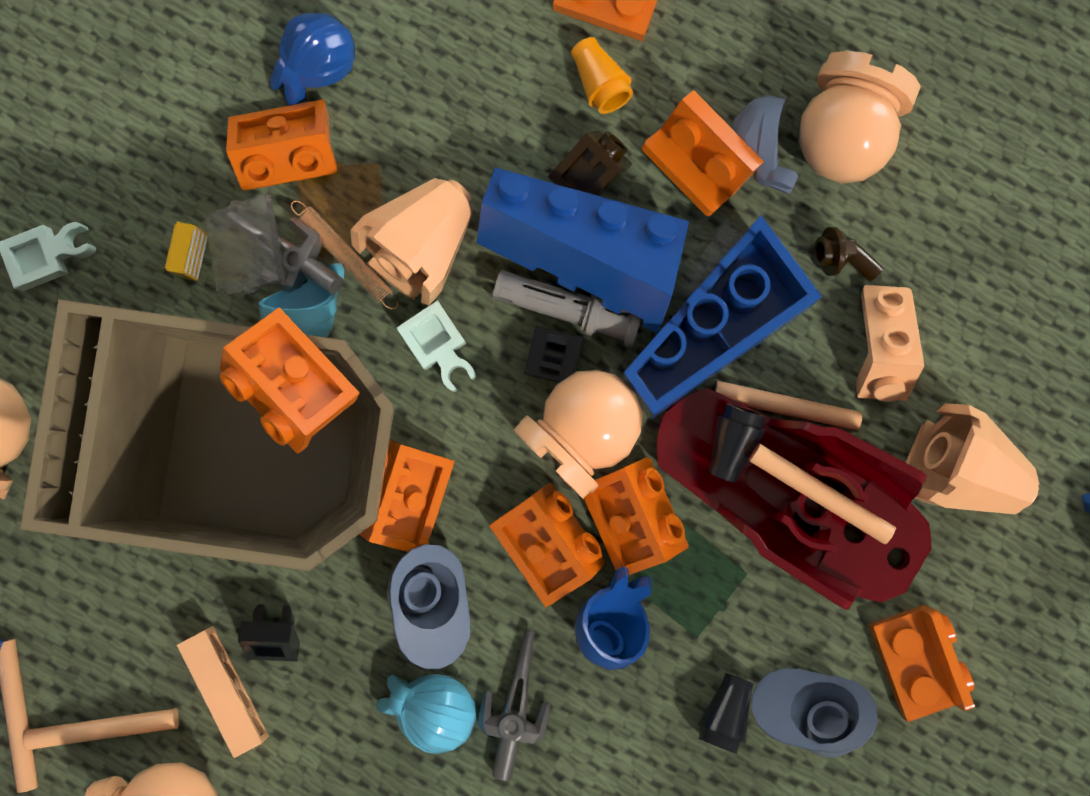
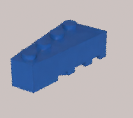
(585, 242)
(722, 319)

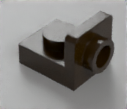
(592, 163)

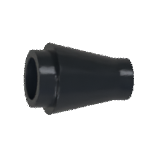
(734, 440)
(727, 715)

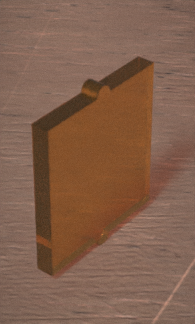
(342, 199)

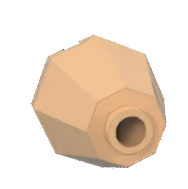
(416, 237)
(972, 464)

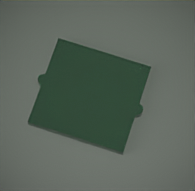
(693, 583)

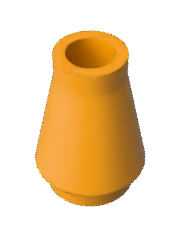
(602, 78)

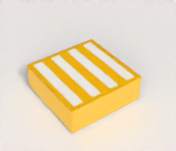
(186, 251)

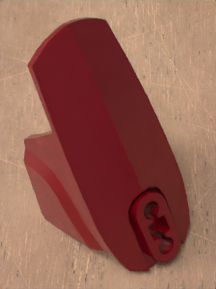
(787, 524)

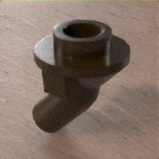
(834, 251)

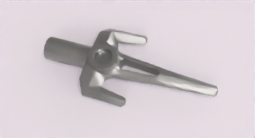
(302, 262)
(512, 724)

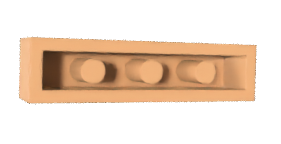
(223, 691)

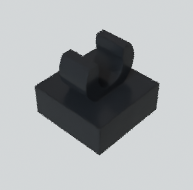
(553, 354)
(270, 640)

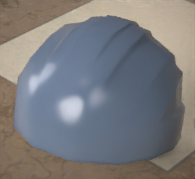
(759, 129)

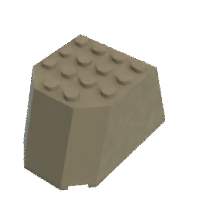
(160, 456)

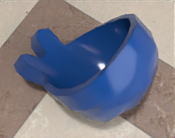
(312, 54)
(613, 622)

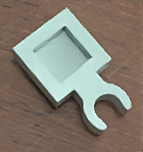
(40, 256)
(434, 340)

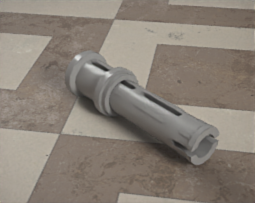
(566, 306)

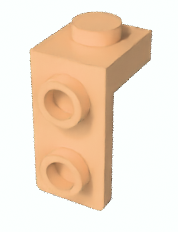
(893, 344)

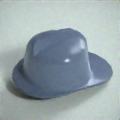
(429, 606)
(814, 711)

